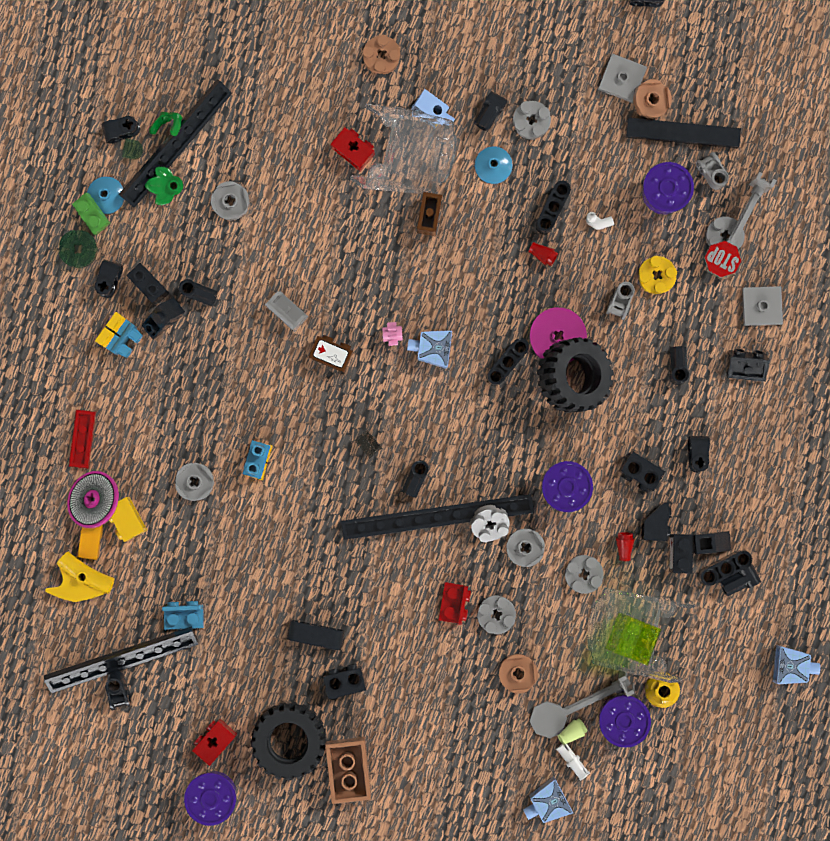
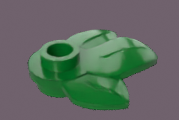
(161, 185)

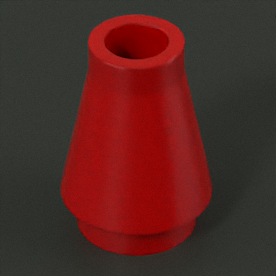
(543, 253)
(625, 545)

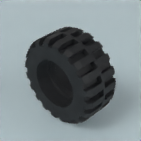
(596, 371)
(276, 764)

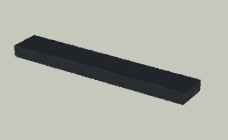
(683, 133)

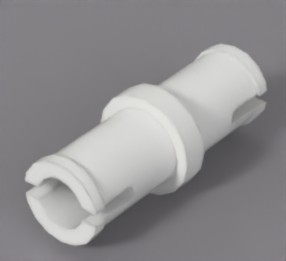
(573, 761)

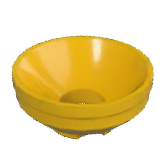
(651, 691)

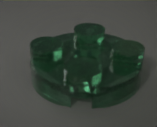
(79, 238)

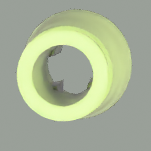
(574, 730)

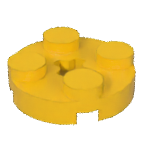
(657, 264)

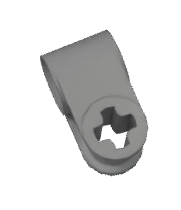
(712, 167)
(620, 302)

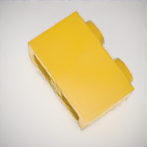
(127, 520)

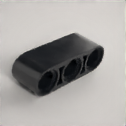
(557, 199)
(513, 355)
(734, 567)
(315, 635)

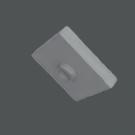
(622, 77)
(762, 306)

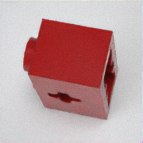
(358, 158)
(210, 752)

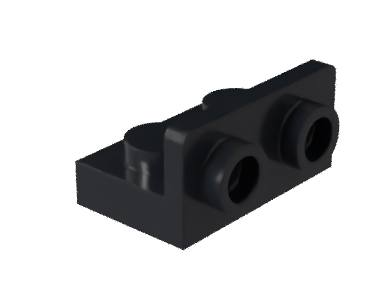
(747, 365)

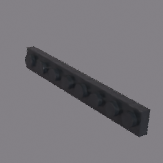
(174, 145)
(121, 659)

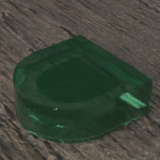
(132, 149)

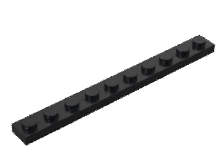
(431, 517)

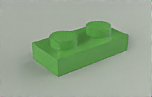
(91, 213)

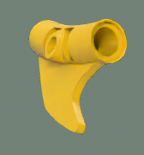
(74, 587)

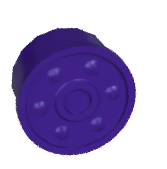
(667, 188)
(567, 486)
(624, 721)
(210, 798)

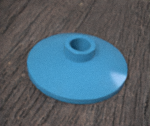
(492, 174)
(112, 201)

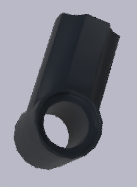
(492, 108)
(200, 293)
(678, 362)
(414, 480)
(744, 579)

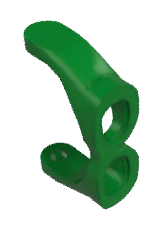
(165, 117)

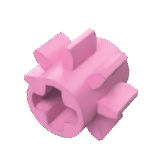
(392, 333)

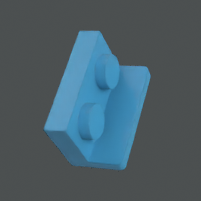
(183, 616)

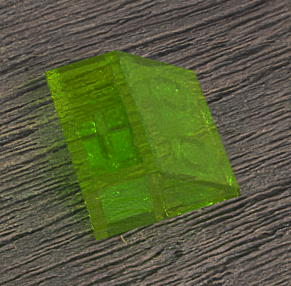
(633, 639)

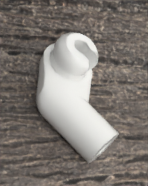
(597, 223)

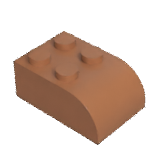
(348, 770)

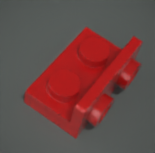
(453, 603)

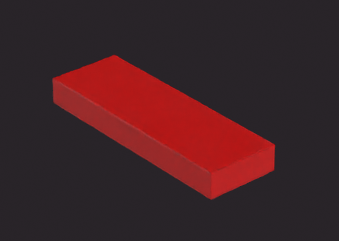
(82, 439)

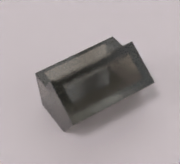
(368, 444)

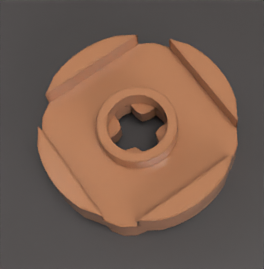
(370, 53)
(642, 103)
(526, 680)

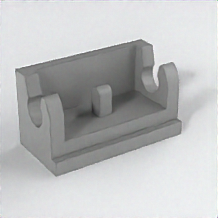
(286, 310)

